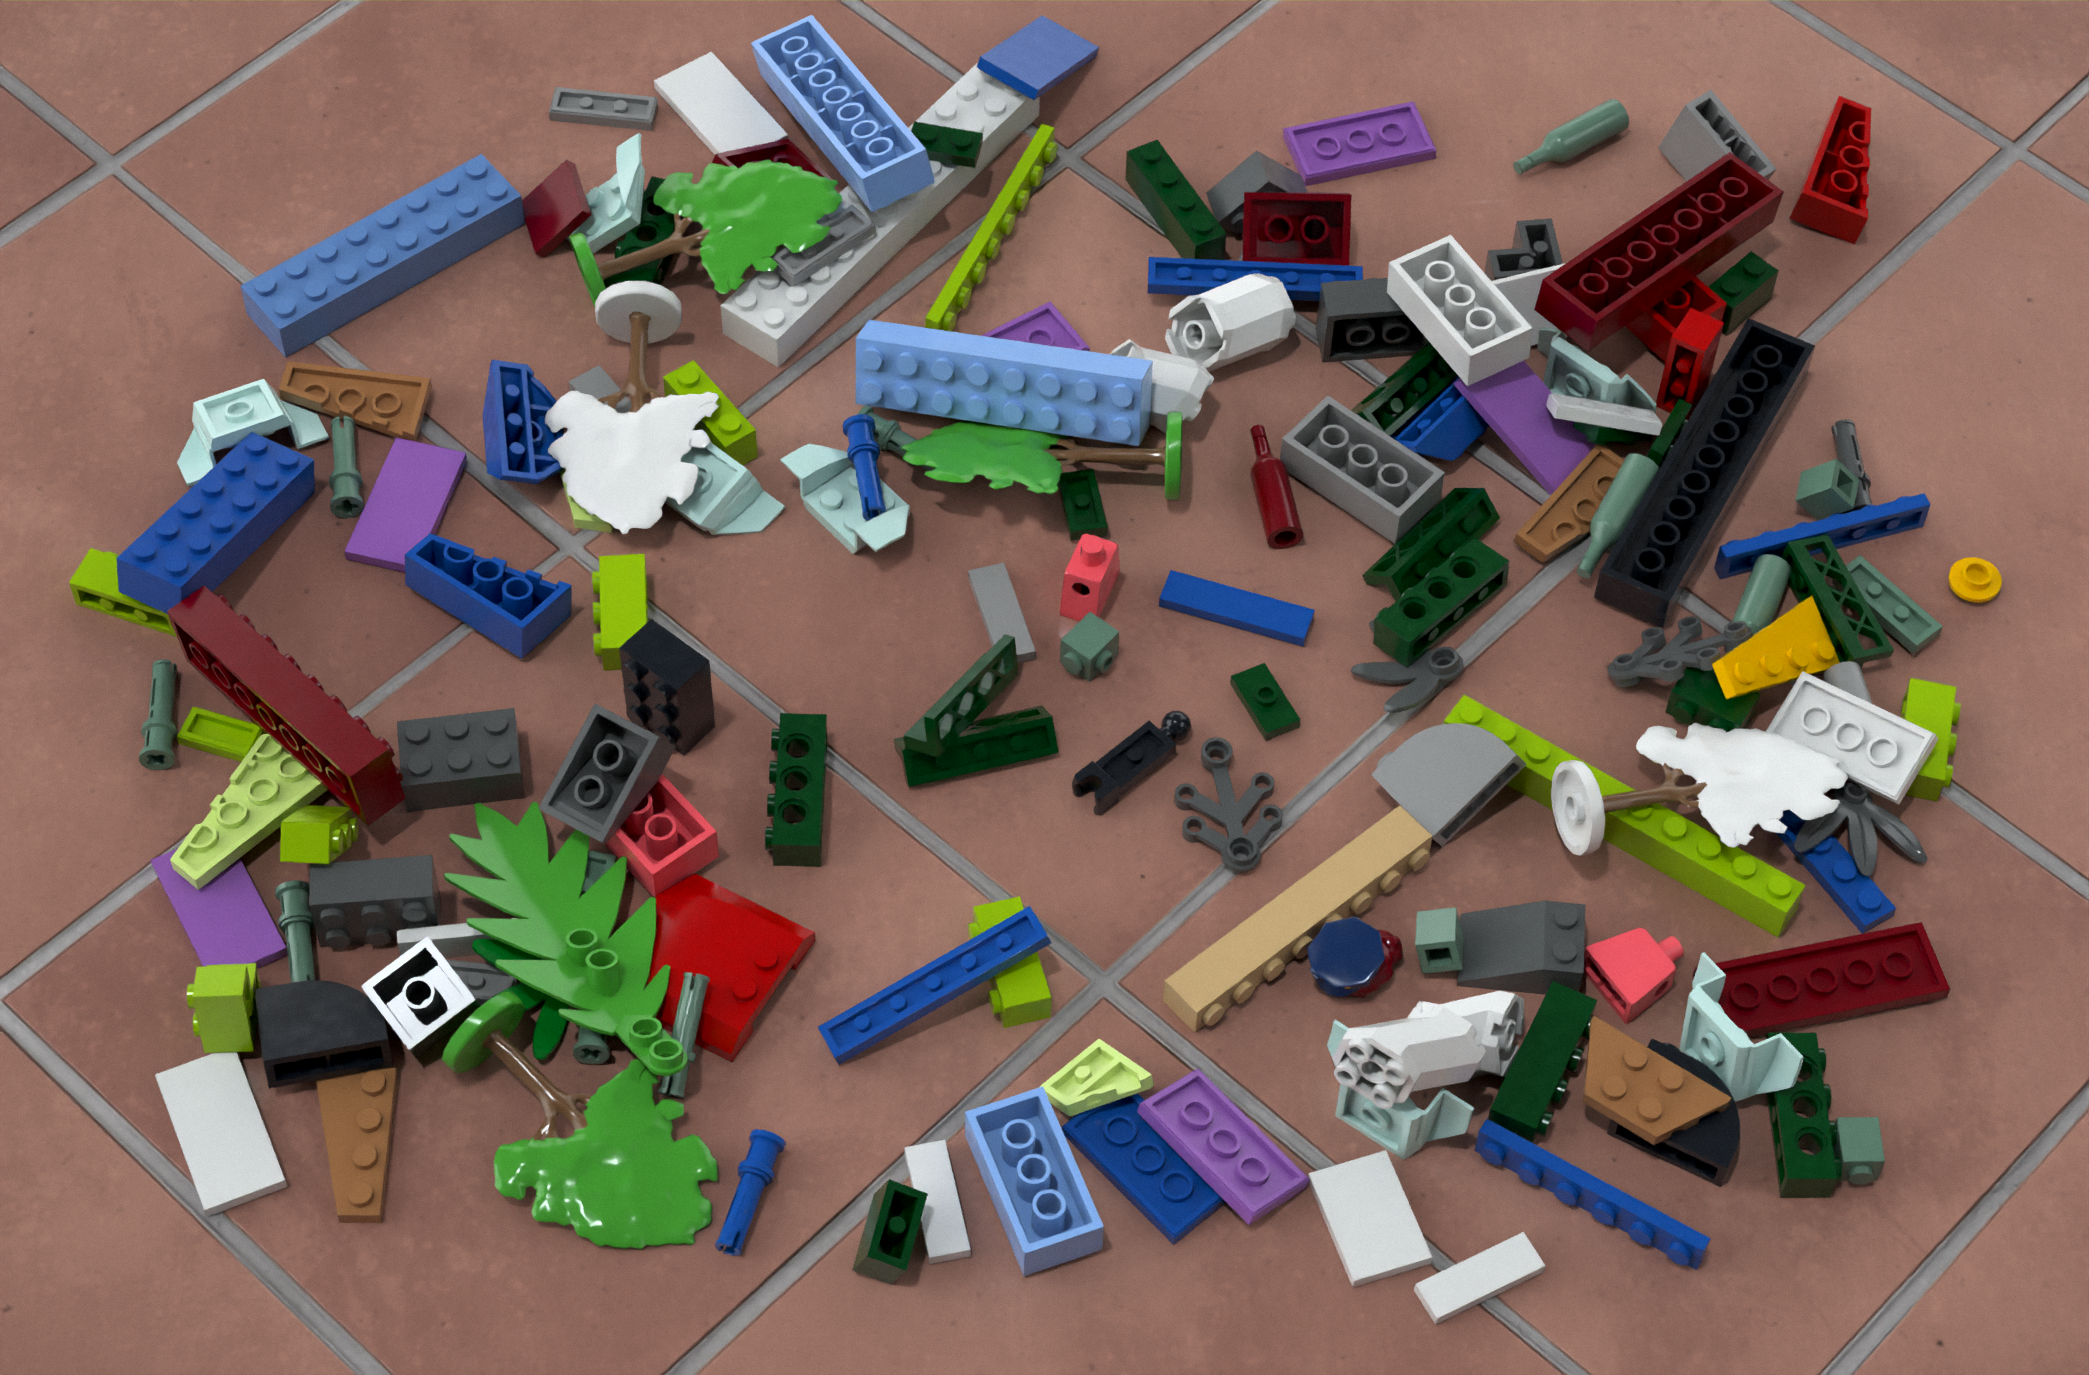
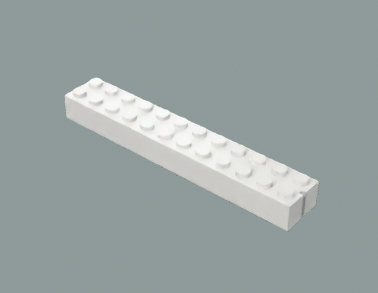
(778, 318)

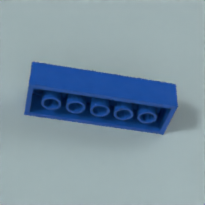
(216, 523)

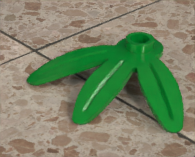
(549, 1024)

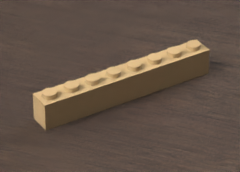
(1293, 919)

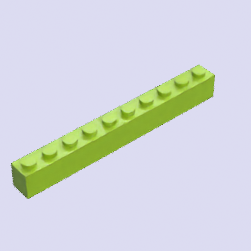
(1653, 831)

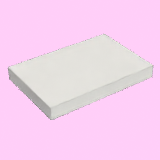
(1369, 1218)

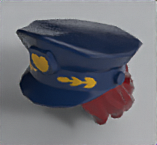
(1353, 957)

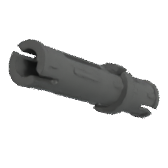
(1850, 456)

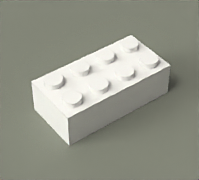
(1459, 310)

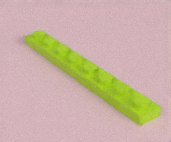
(988, 238)

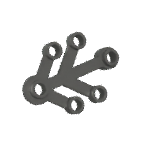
(1632, 668)
(1229, 812)

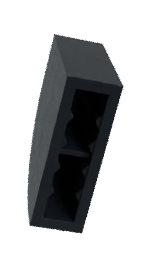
(319, 1032)
(1703, 1148)

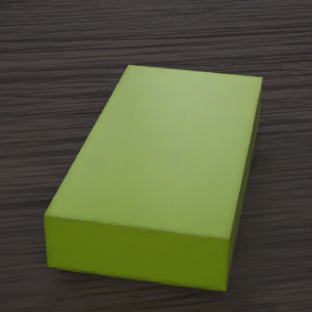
(218, 734)

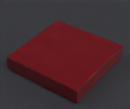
(555, 208)

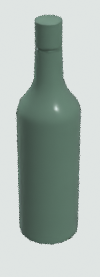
(1578, 135)
(1617, 508)
(1763, 592)

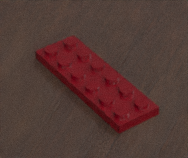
(1831, 980)

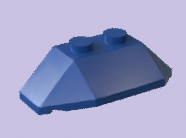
(516, 425)
(1442, 426)

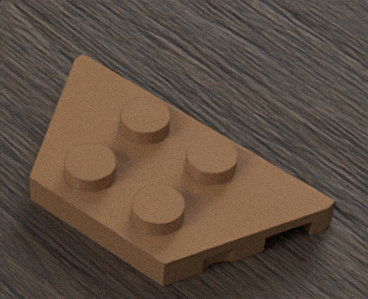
(1643, 1087)

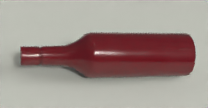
(1274, 495)

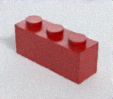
(1689, 361)

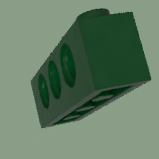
(654, 227)
(1406, 390)
(1440, 602)
(800, 842)
(1798, 1172)

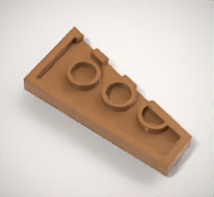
(371, 398)
(1570, 508)
(358, 1133)

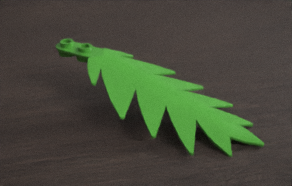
(572, 932)

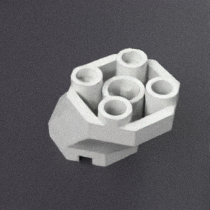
(1231, 321)
(1175, 383)
(1496, 1020)
(1407, 1055)

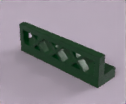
(1449, 525)
(1808, 581)
(965, 700)
(983, 746)

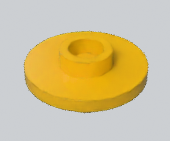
(1974, 579)

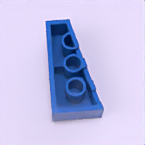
(486, 594)

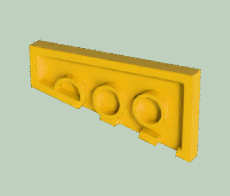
(1778, 653)

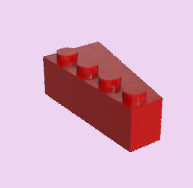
(1836, 180)

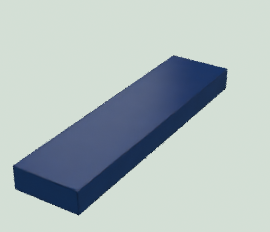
(1236, 608)

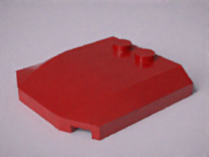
(732, 943)

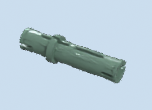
(686, 1029)

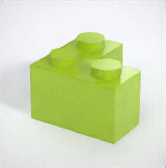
(225, 1007)

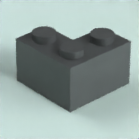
(1254, 174)
(1532, 249)

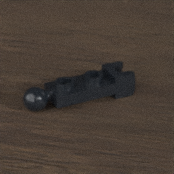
(1131, 760)

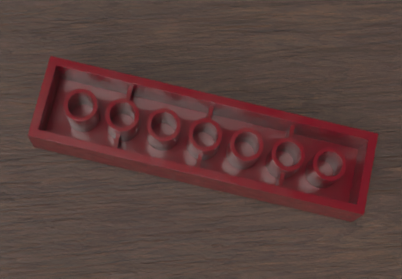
(1658, 251)
(288, 704)

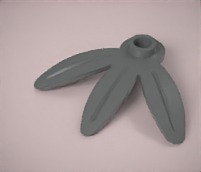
(1426, 672)
(1860, 812)

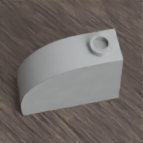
(1706, 134)
(1447, 775)

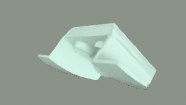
(617, 202)
(1580, 376)
(234, 414)
(725, 496)
(833, 498)
(1726, 1049)
(1404, 1125)

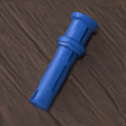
(864, 454)
(754, 1175)

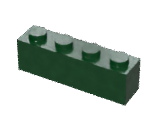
(1174, 203)
(1543, 1062)

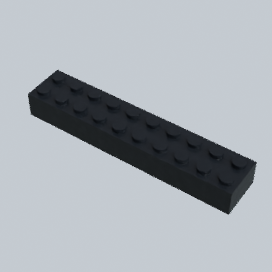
(1704, 473)

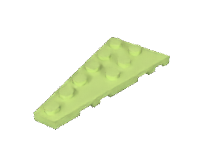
(261, 795)

